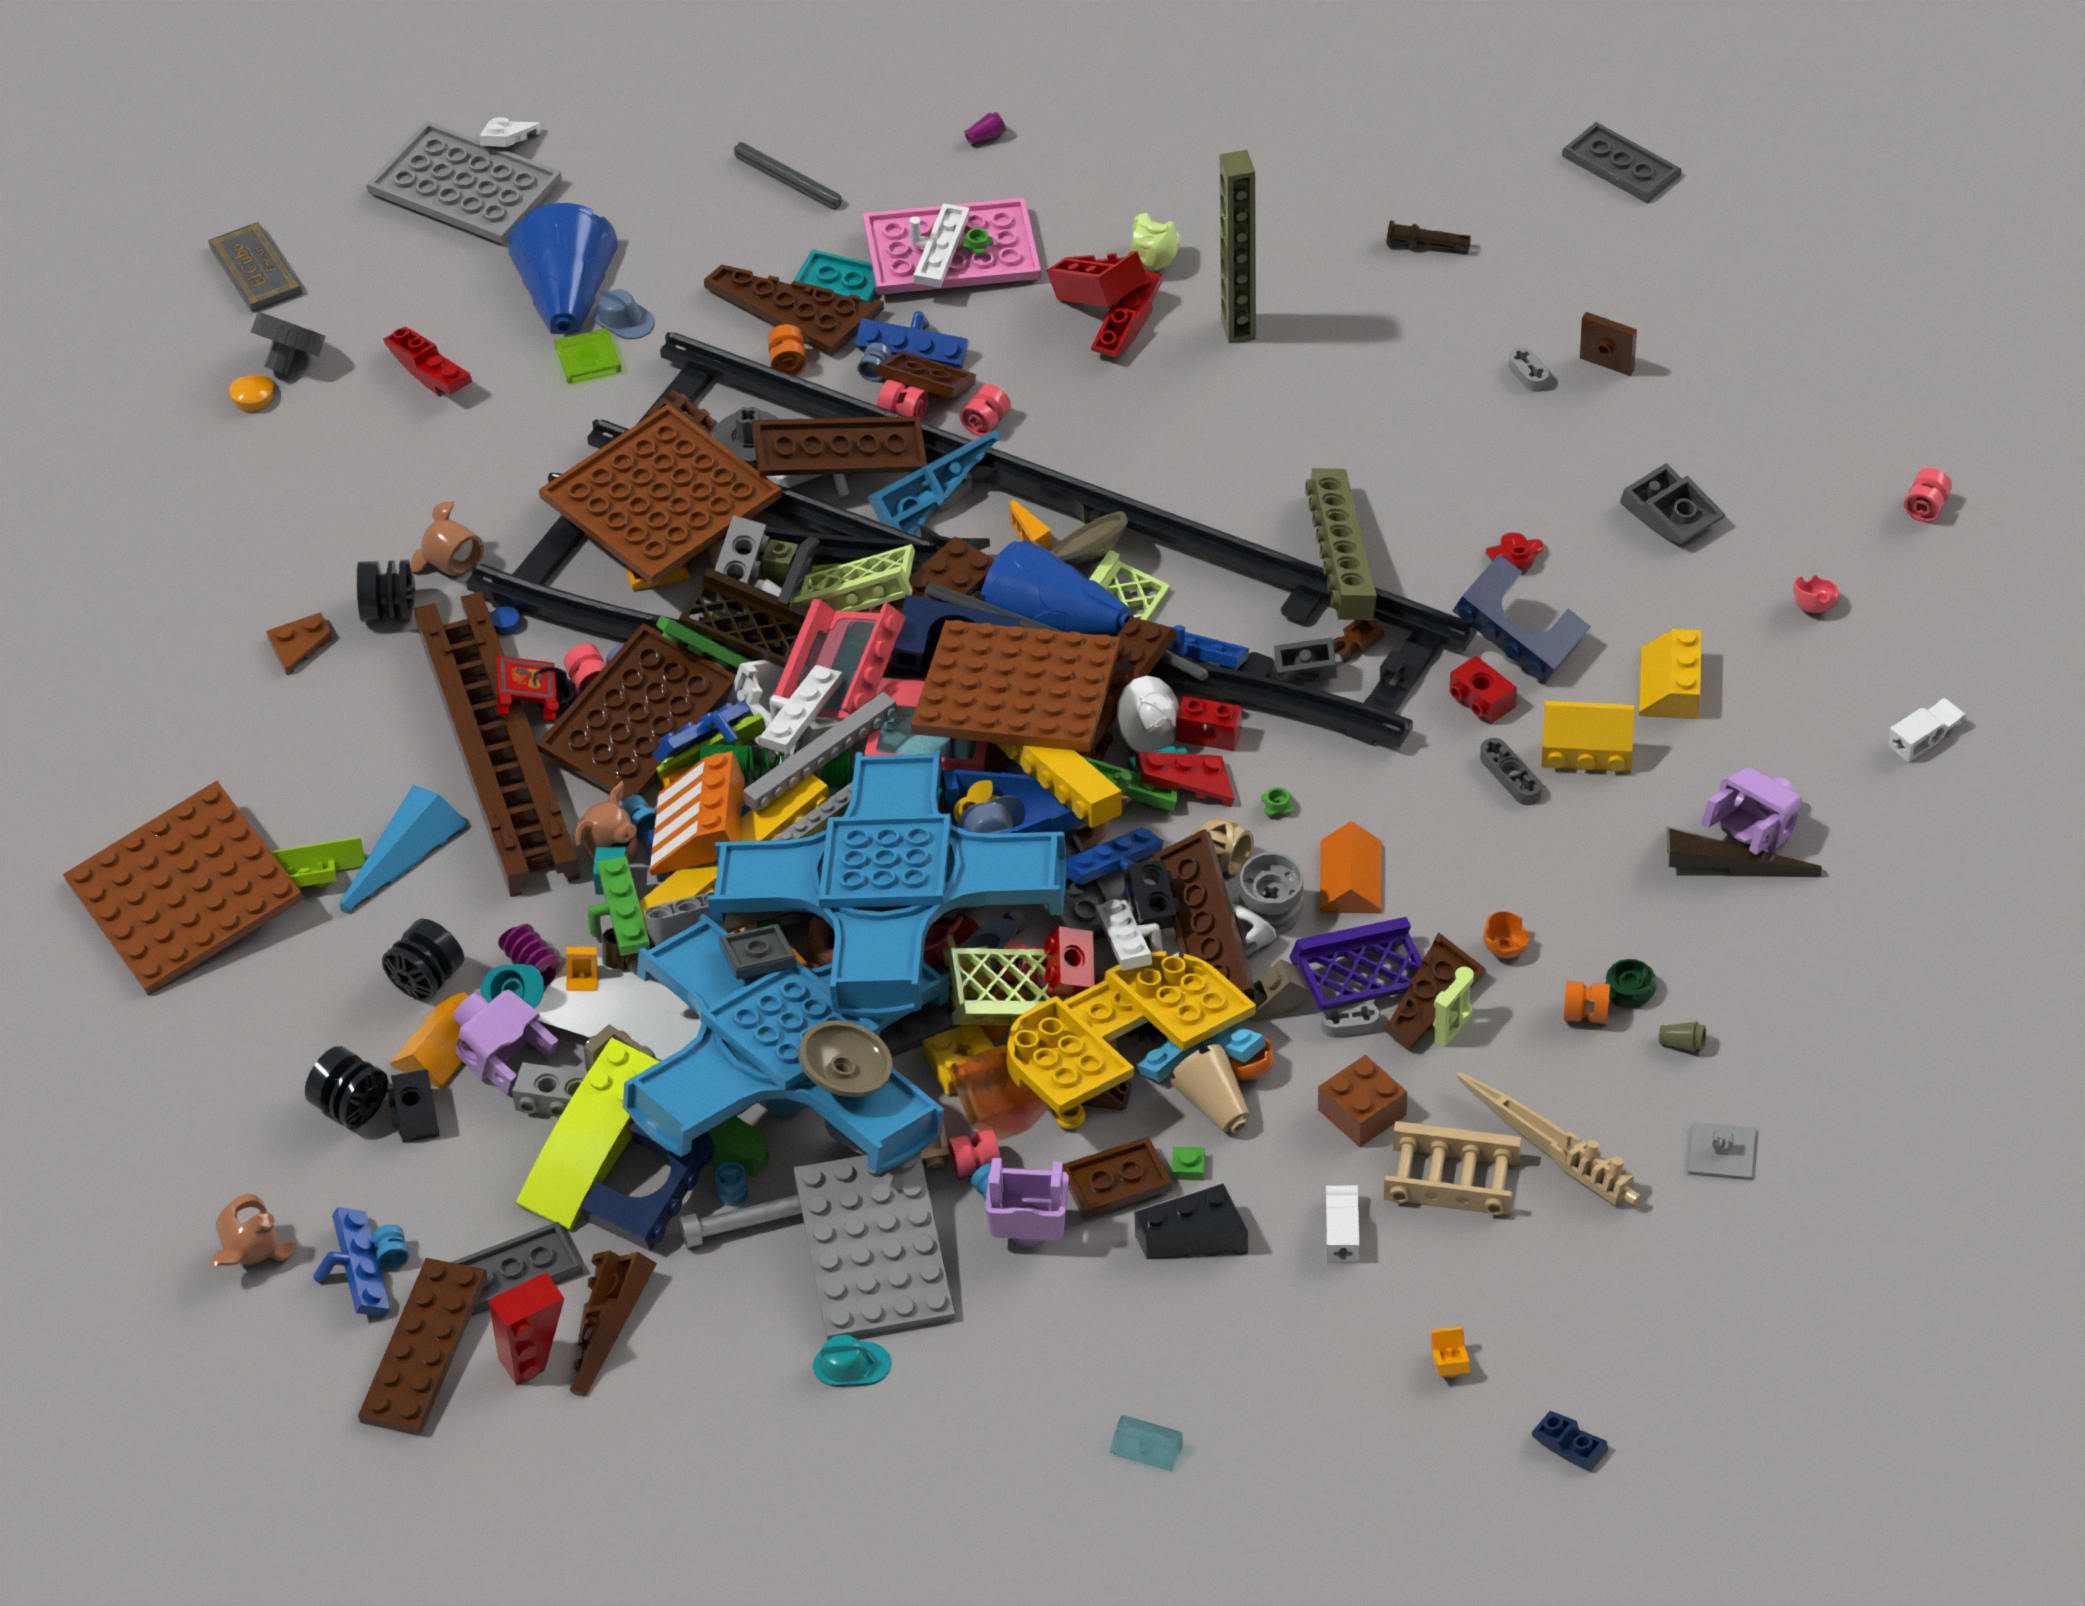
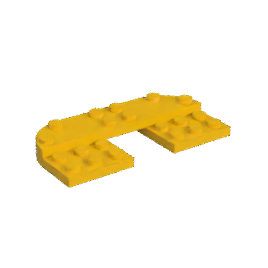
(1065, 1046)

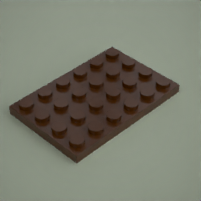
(630, 706)

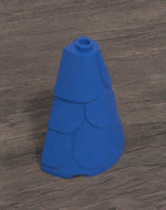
(562, 261)
(1048, 590)
(1042, 808)

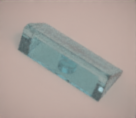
(1146, 1443)

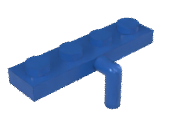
(922, 343)
(1208, 649)
(707, 726)
(1113, 856)
(359, 1260)

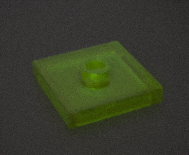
(587, 356)

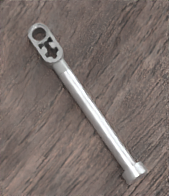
(695, 1229)

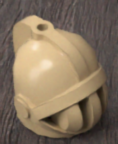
(1231, 843)

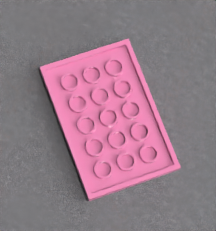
(1007, 260)

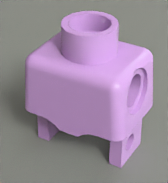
(1755, 809)
(496, 1032)
(1026, 1203)

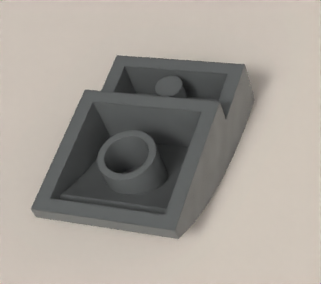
(1671, 504)

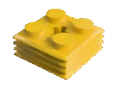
(953, 1046)

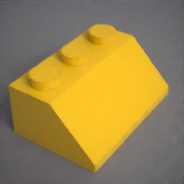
(1671, 675)
(1588, 736)

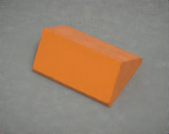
(1350, 871)

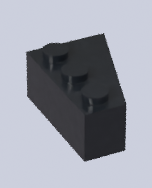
(1191, 1224)

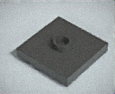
(757, 951)

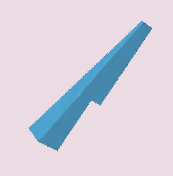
(917, 495)
(414, 830)

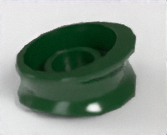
(1630, 983)

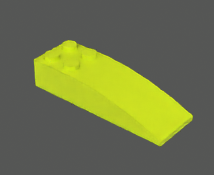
(585, 1138)

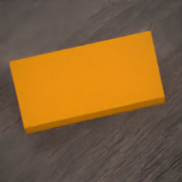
(434, 1044)

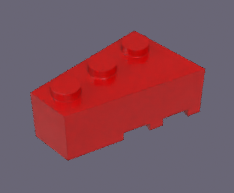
(1097, 281)
(526, 1325)

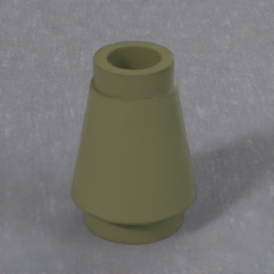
(1685, 1036)

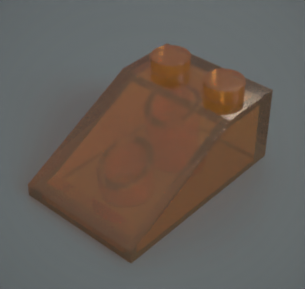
(987, 1086)

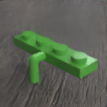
(700, 643)
(1131, 786)
(621, 905)

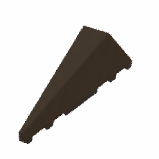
(1700, 851)

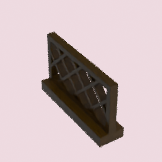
(753, 605)

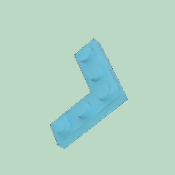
(1235, 1040)

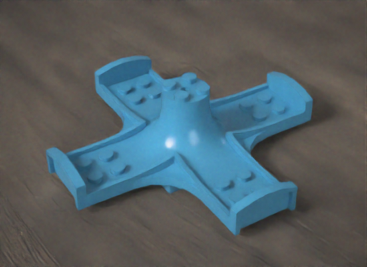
(887, 879)
(751, 1054)

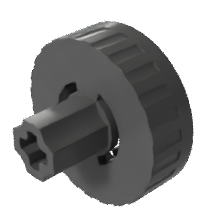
(286, 339)
(737, 435)

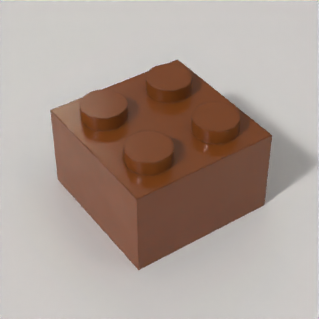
(1362, 1100)

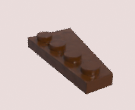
(1437, 972)

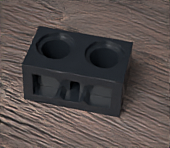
(1144, 896)

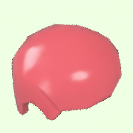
(1815, 594)

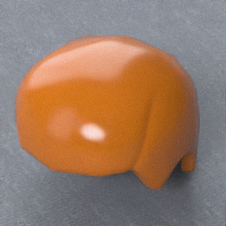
(1505, 935)
(1256, 1066)

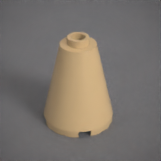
(1213, 1088)

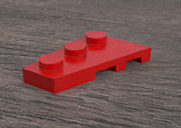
(1192, 772)

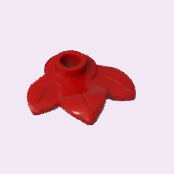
(1516, 550)

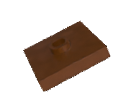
(1608, 343)

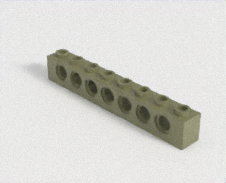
(1238, 246)
(1341, 544)

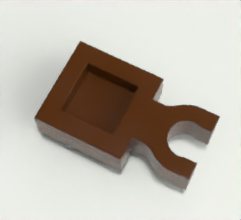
(1358, 635)

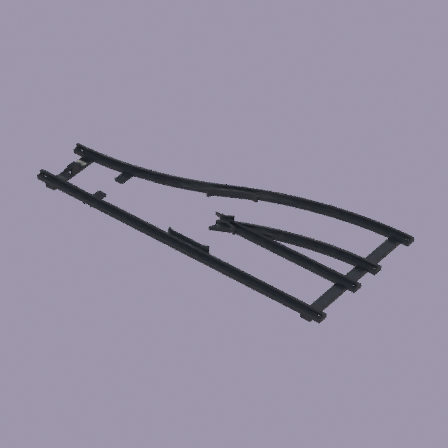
(858, 537)

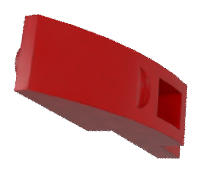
(1127, 318)
(425, 362)

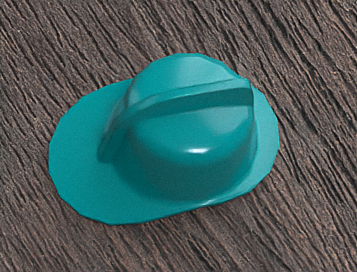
(519, 978)
(851, 1362)

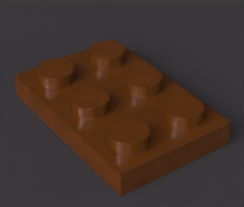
(926, 375)
(1116, 1177)

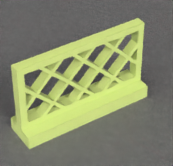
(1107, 574)
(867, 590)
(991, 1010)

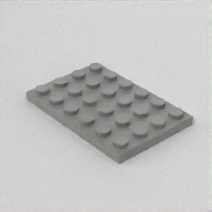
(464, 182)
(873, 1246)

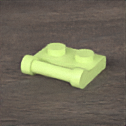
(1453, 1007)

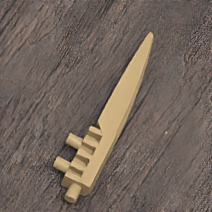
(1571, 1155)

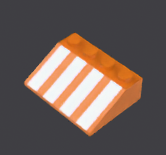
(696, 813)

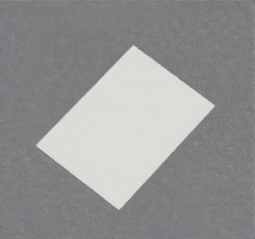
(625, 1001)

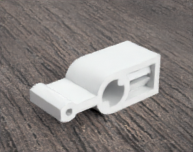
(1924, 729)
(1342, 1224)

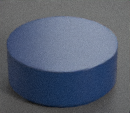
(505, 620)

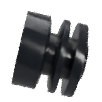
(385, 590)
(423, 959)
(346, 1087)

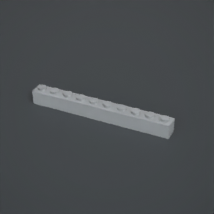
(819, 752)
(817, 819)

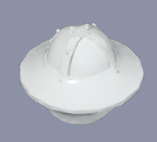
(1147, 714)

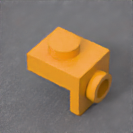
(581, 968)
(1449, 1352)

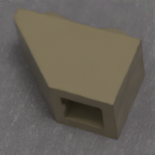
(1279, 991)

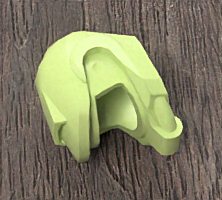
(1155, 242)

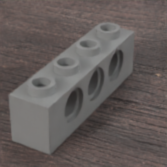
(740, 535)
(545, 1088)

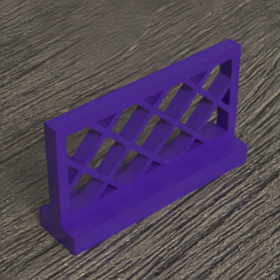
(1348, 943)

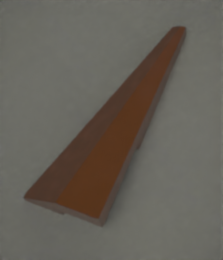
(613, 1296)

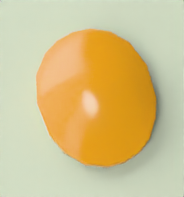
(252, 392)

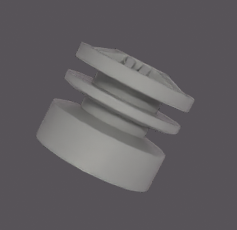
(1273, 889)

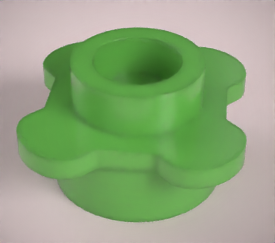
(977, 240)
(1277, 802)

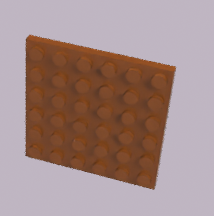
(659, 493)
(1016, 686)
(183, 887)

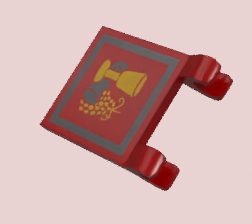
(515, 682)

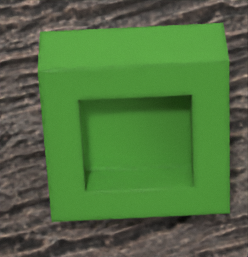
(1188, 1163)

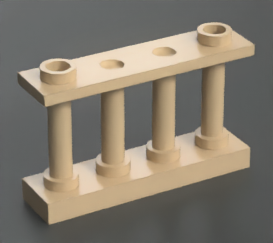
(1457, 1144)

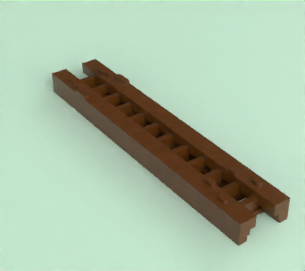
(465, 674)

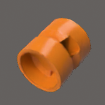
(787, 349)
(1575, 999)

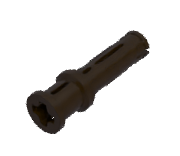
(1415, 236)

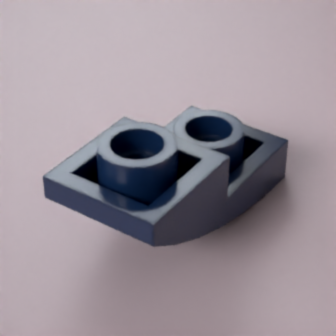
(1566, 1440)

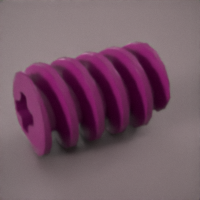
(527, 947)

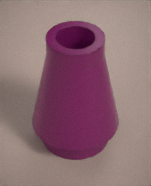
(986, 128)

